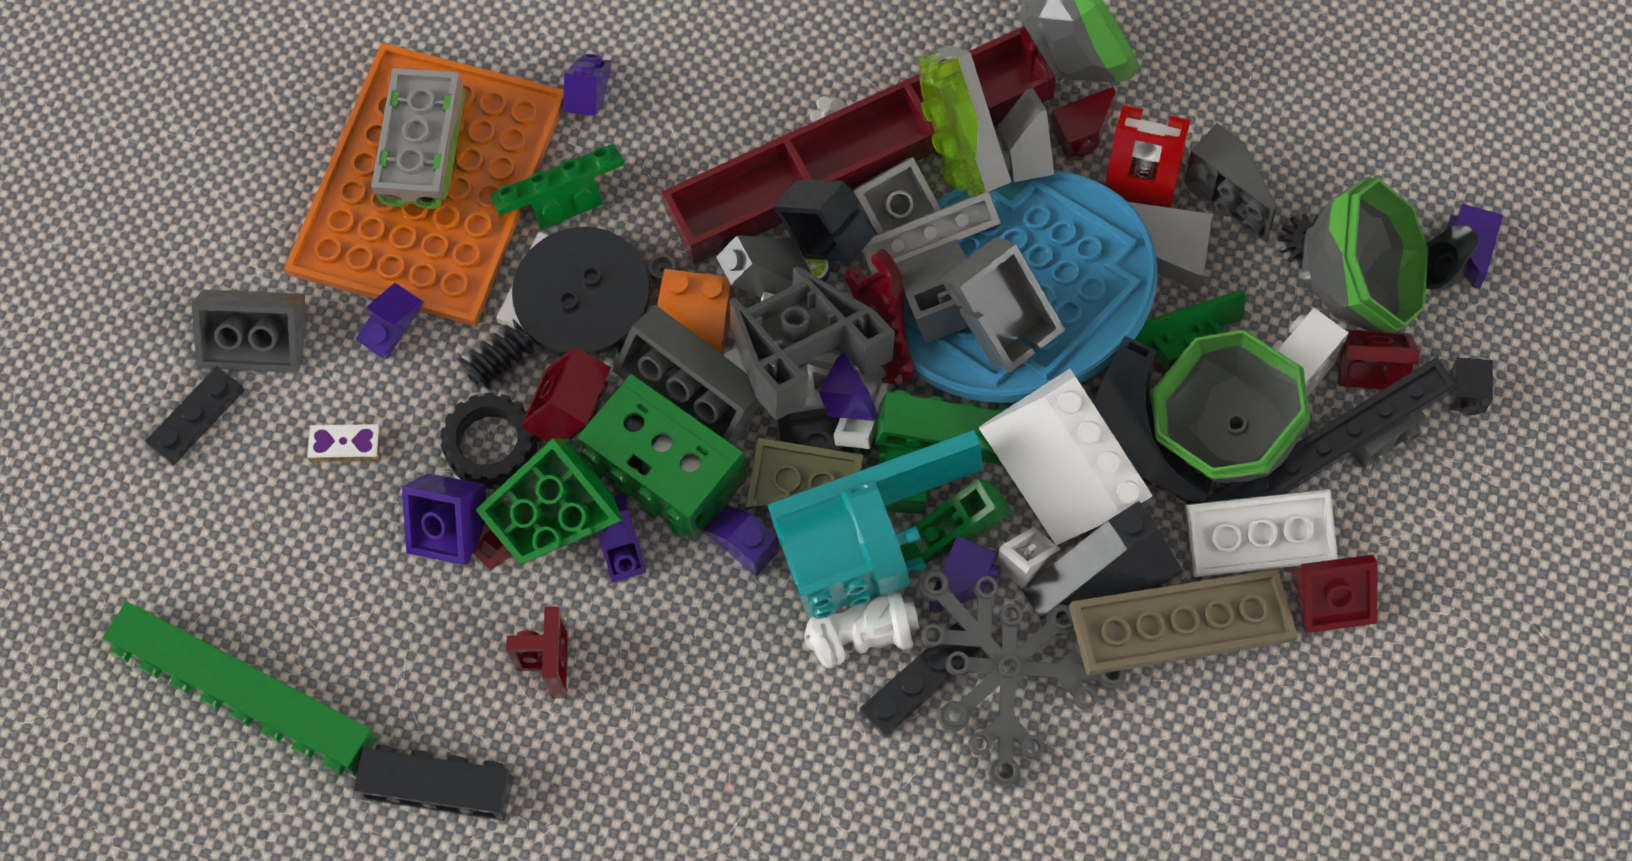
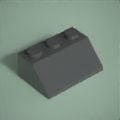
(249, 330)

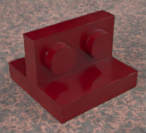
(1376, 358)
(1337, 593)
(544, 652)

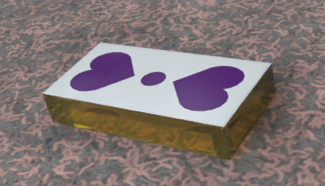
(344, 443)

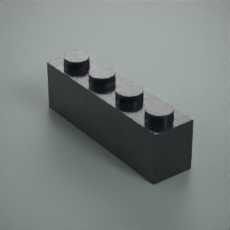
(434, 783)

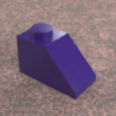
(1487, 226)
(743, 538)
(963, 568)

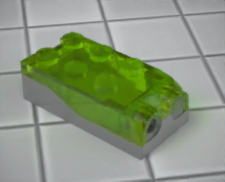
(961, 121)

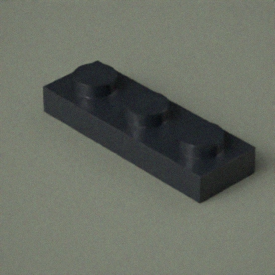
(194, 415)

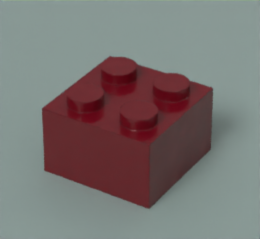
(566, 396)

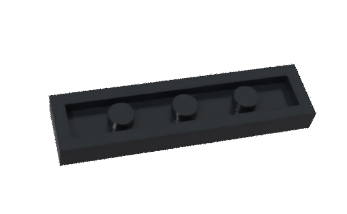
(913, 686)

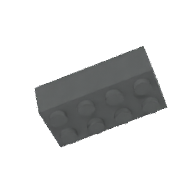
(688, 373)

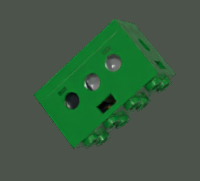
(662, 458)

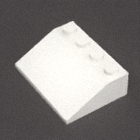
(1064, 459)

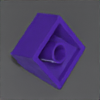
(442, 517)

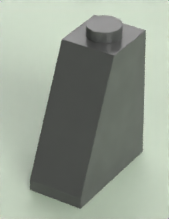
(761, 263)

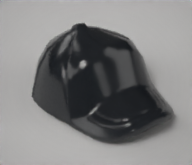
(1449, 256)

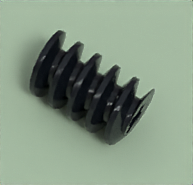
(497, 356)

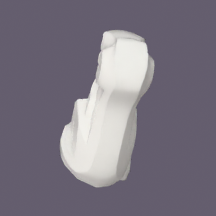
(873, 624)

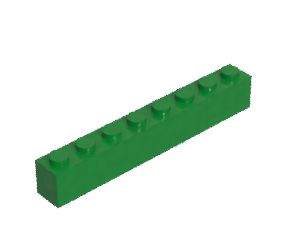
(239, 688)

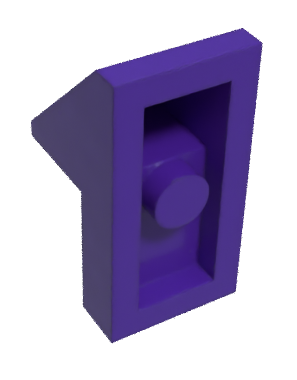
(389, 319)

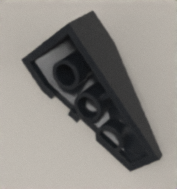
(1113, 560)

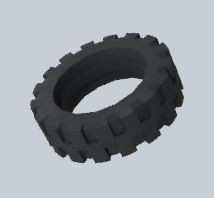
(465, 416)

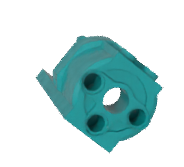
(841, 534)

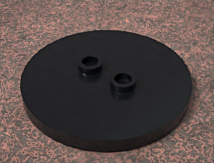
(580, 291)

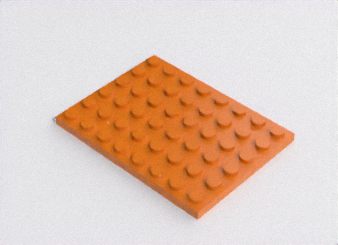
(438, 253)

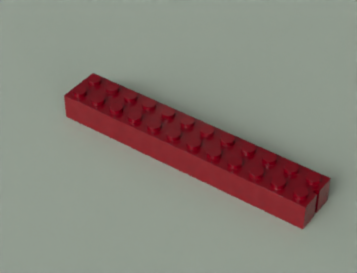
(841, 147)

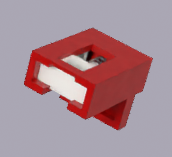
(1146, 158)

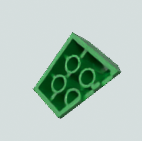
(549, 503)

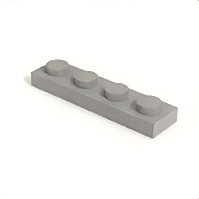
(935, 229)

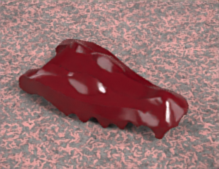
(886, 296)

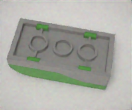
(418, 138)

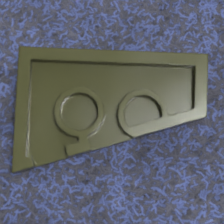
(791, 468)

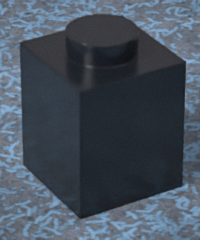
(1473, 384)

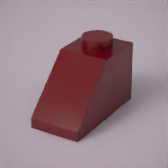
(1082, 123)

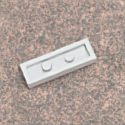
(861, 432)

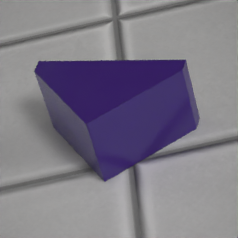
(846, 394)

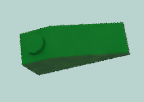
(963, 515)

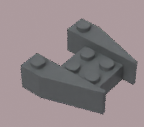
(799, 327)

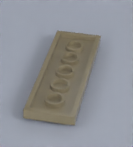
(1182, 622)

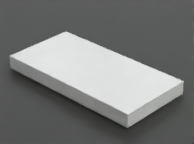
(1261, 532)

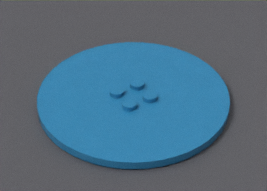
(1089, 262)

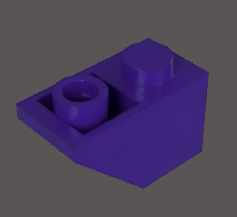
(586, 85)
(621, 545)

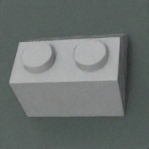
(1026, 139)
(895, 196)

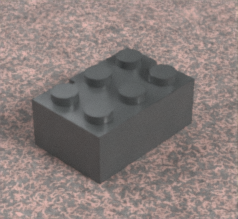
(1003, 303)

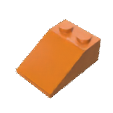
(699, 304)

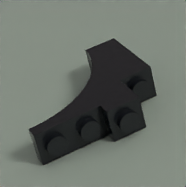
(1127, 410)

